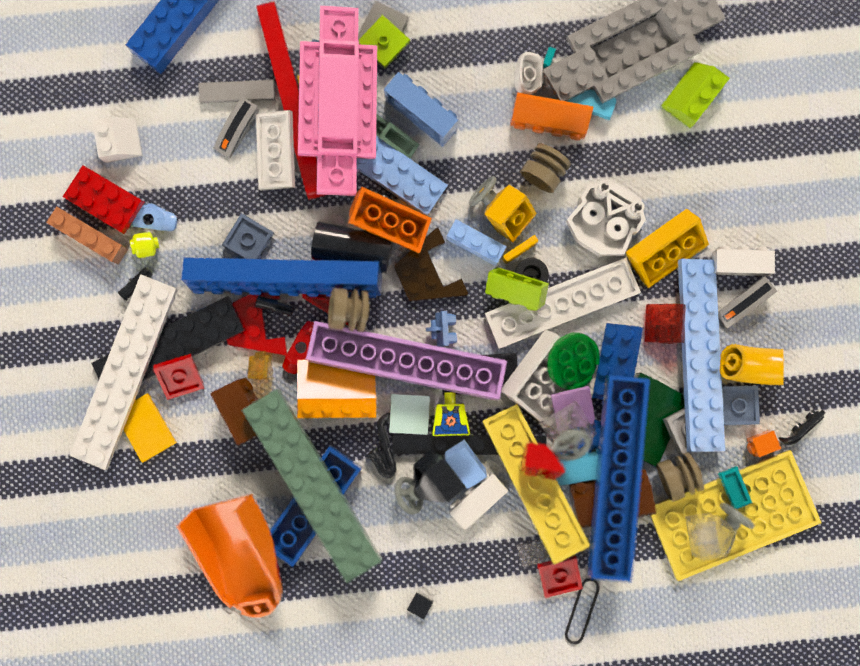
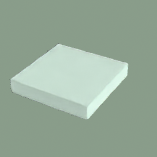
(409, 414)

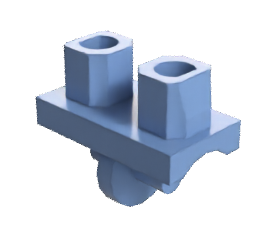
(439, 329)

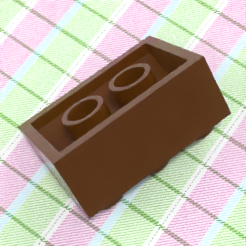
(230, 402)

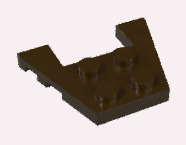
(420, 276)

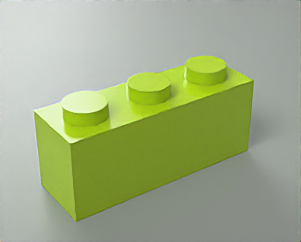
(516, 288)

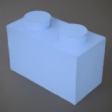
(465, 464)

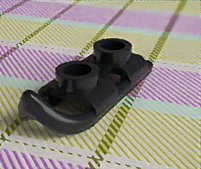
(801, 430)

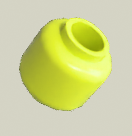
(144, 244)

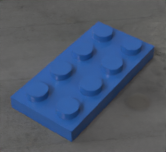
(618, 354)

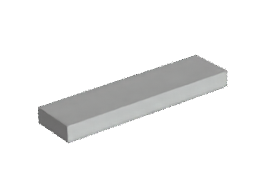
(232, 91)

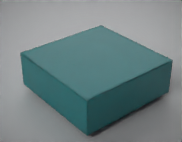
(548, 58)

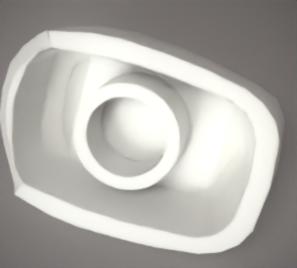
(528, 73)

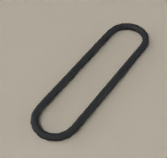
(589, 615)

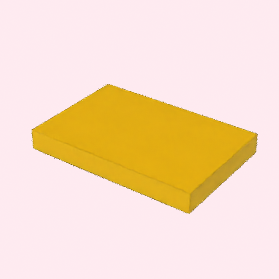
(147, 429)

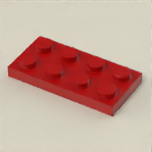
(103, 199)

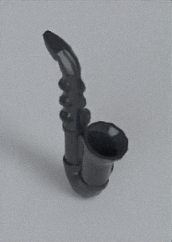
(383, 460)

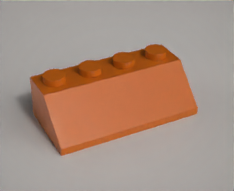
(551, 116)
(389, 219)

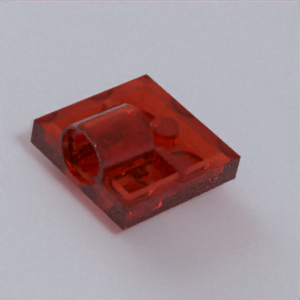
(665, 323)

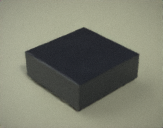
(420, 605)

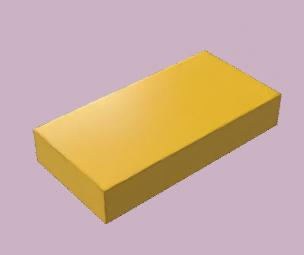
(520, 249)

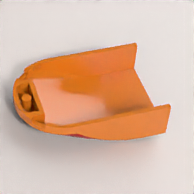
(235, 554)

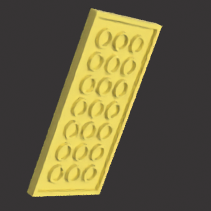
(777, 509)

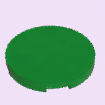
(573, 360)

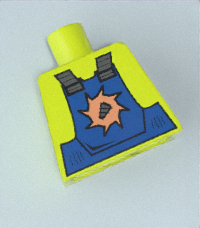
(450, 417)

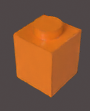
(763, 443)

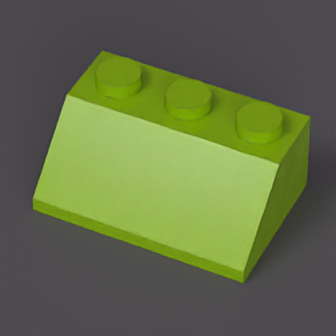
(695, 93)

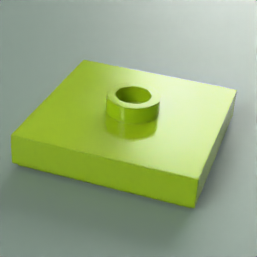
(387, 38)

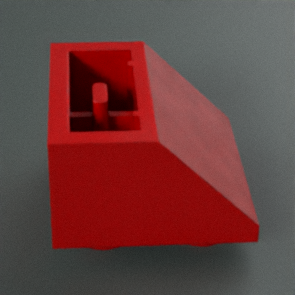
(541, 460)

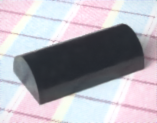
(349, 244)

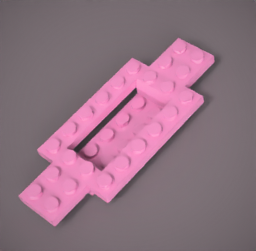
(343, 83)

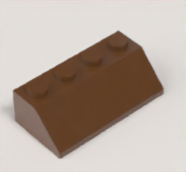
(583, 500)

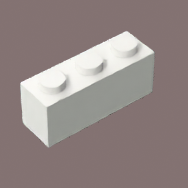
(744, 261)
(477, 500)

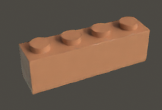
(87, 235)

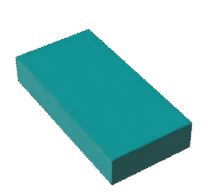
(735, 487)

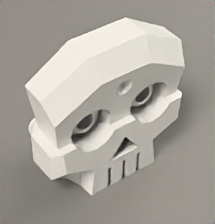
(598, 232)

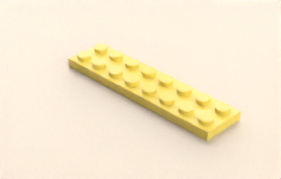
(540, 496)

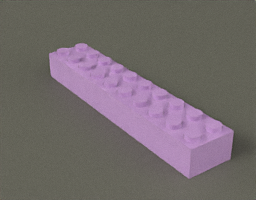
(407, 361)

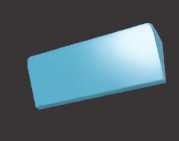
(591, 99)

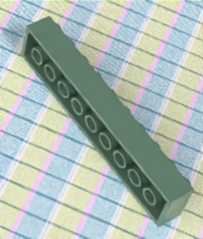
(312, 485)

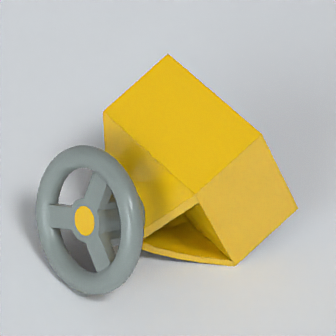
(507, 210)

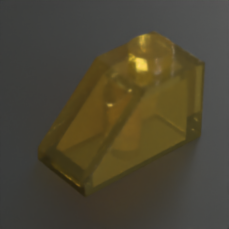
(260, 366)

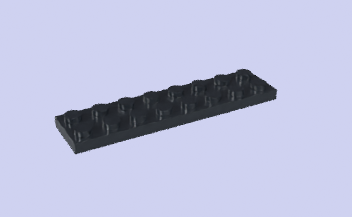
(191, 335)

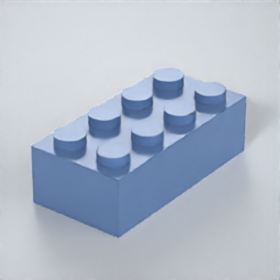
(421, 109)

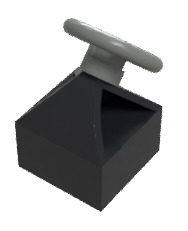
(432, 482)

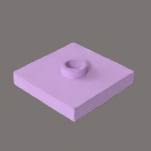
(581, 395)

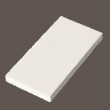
(275, 150)

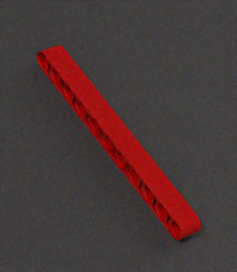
(287, 87)

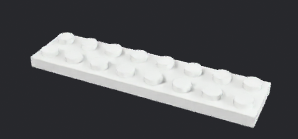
(564, 303)

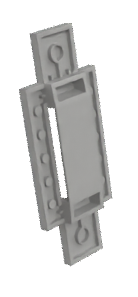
(634, 54)

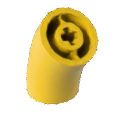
(752, 365)

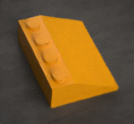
(334, 392)

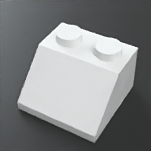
(117, 139)

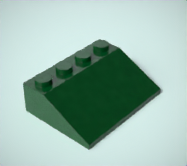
(661, 403)

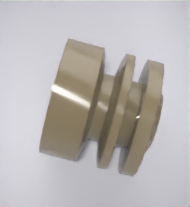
(545, 168)
(349, 310)
(683, 475)

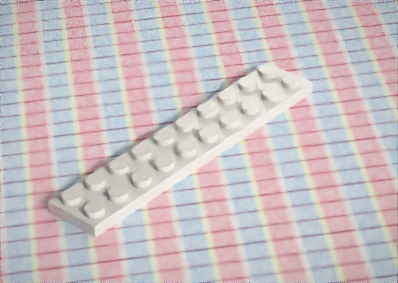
(123, 372)

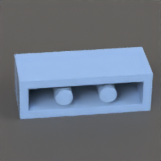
(475, 242)

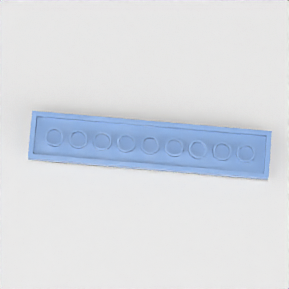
(701, 356)

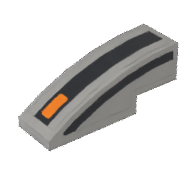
(236, 127)
(746, 302)

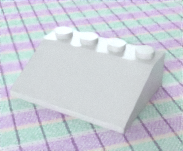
(530, 382)

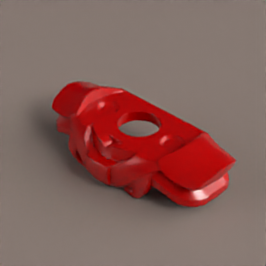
(292, 356)

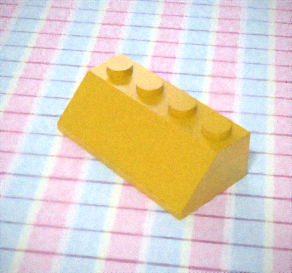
(661, 250)

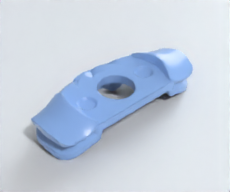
(162, 219)

